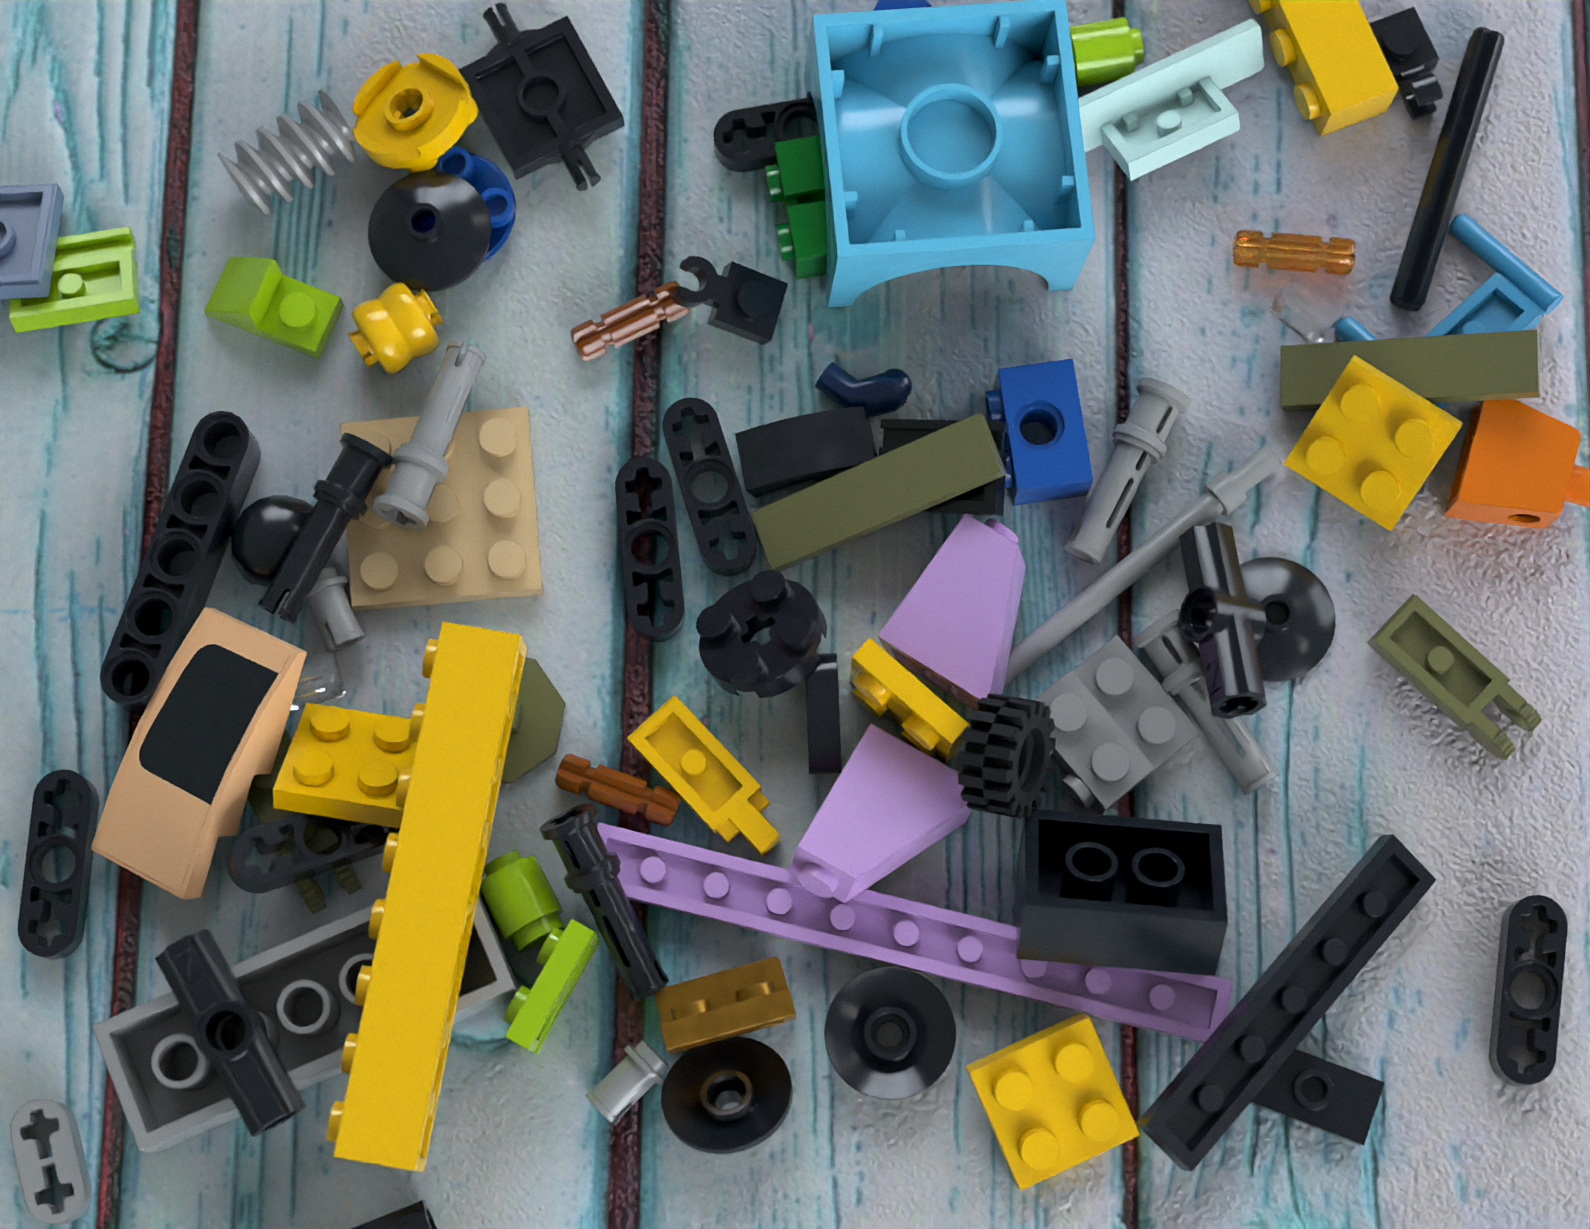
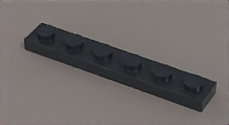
(1286, 1003)

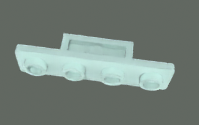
(1172, 103)

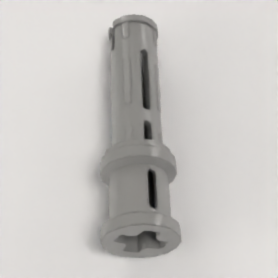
(1137, 446)
(422, 460)
(1252, 768)

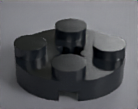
(746, 610)

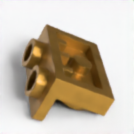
(724, 1005)

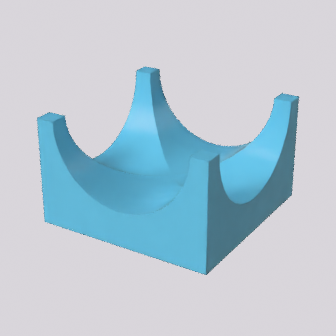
(949, 142)

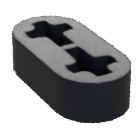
(823, 716)

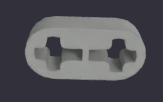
(35, 1166)

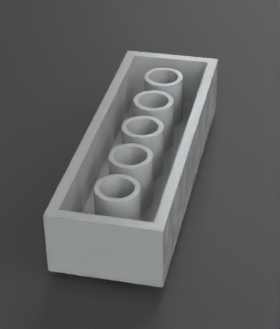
(308, 1010)

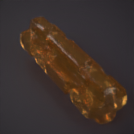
(1294, 252)

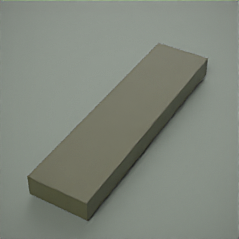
(1431, 366)
(878, 493)

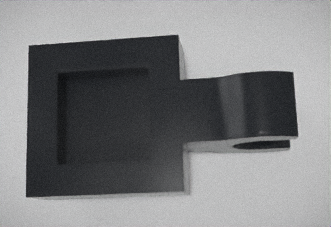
(1410, 60)

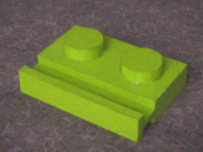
(89, 282)
(564, 961)

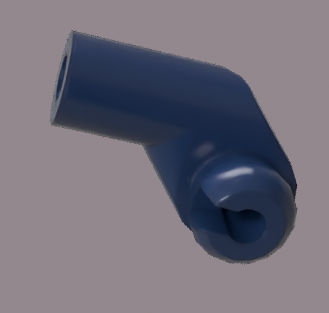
(877, 393)

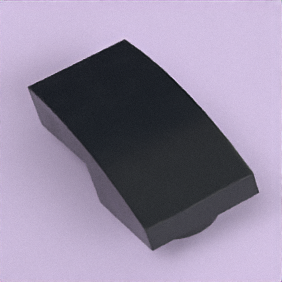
(804, 448)

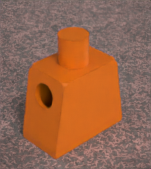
(1516, 467)

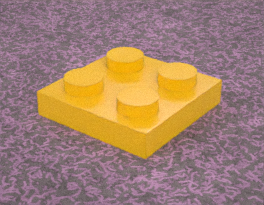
(1373, 443)
(890, 688)
(345, 765)
(1052, 1100)

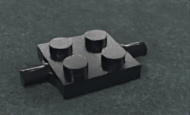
(541, 97)

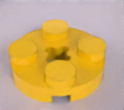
(423, 137)

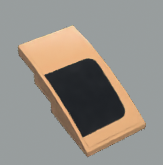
(197, 752)

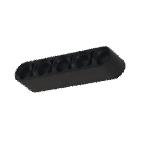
(177, 533)

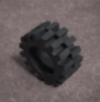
(1006, 755)

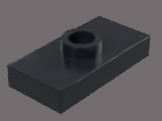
(1322, 1096)

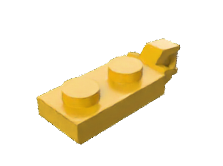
(705, 775)

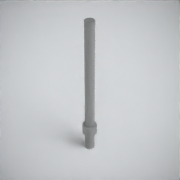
(1220, 495)

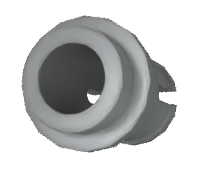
(334, 611)
(628, 1081)

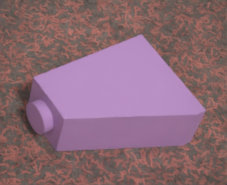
(962, 613)
(877, 817)

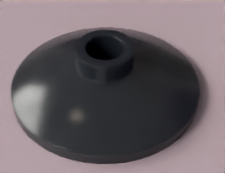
(447, 251)
(1310, 616)
(897, 998)
(722, 1074)

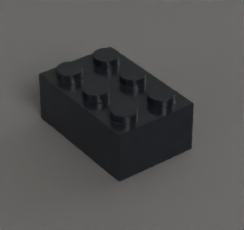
(1121, 892)

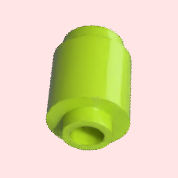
(1105, 51)
(521, 900)

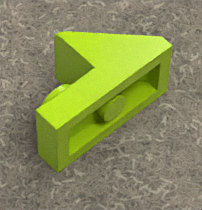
(274, 306)

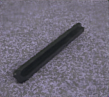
(1447, 169)

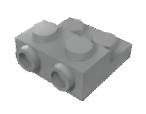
(1112, 726)

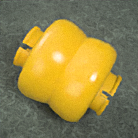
(395, 328)

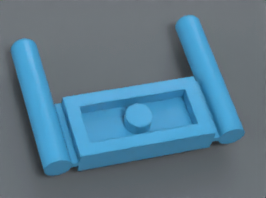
(1507, 301)

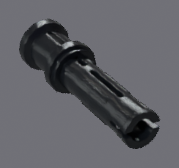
(338, 501)
(594, 875)

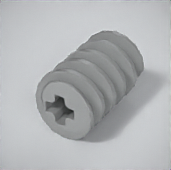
(291, 153)

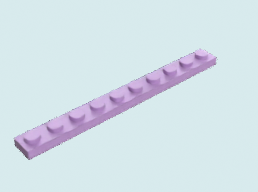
(907, 936)

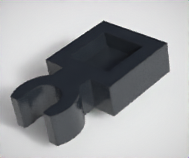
(740, 298)

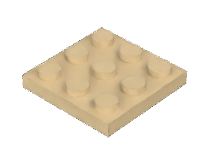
(479, 525)

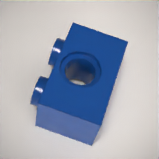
(1047, 396)

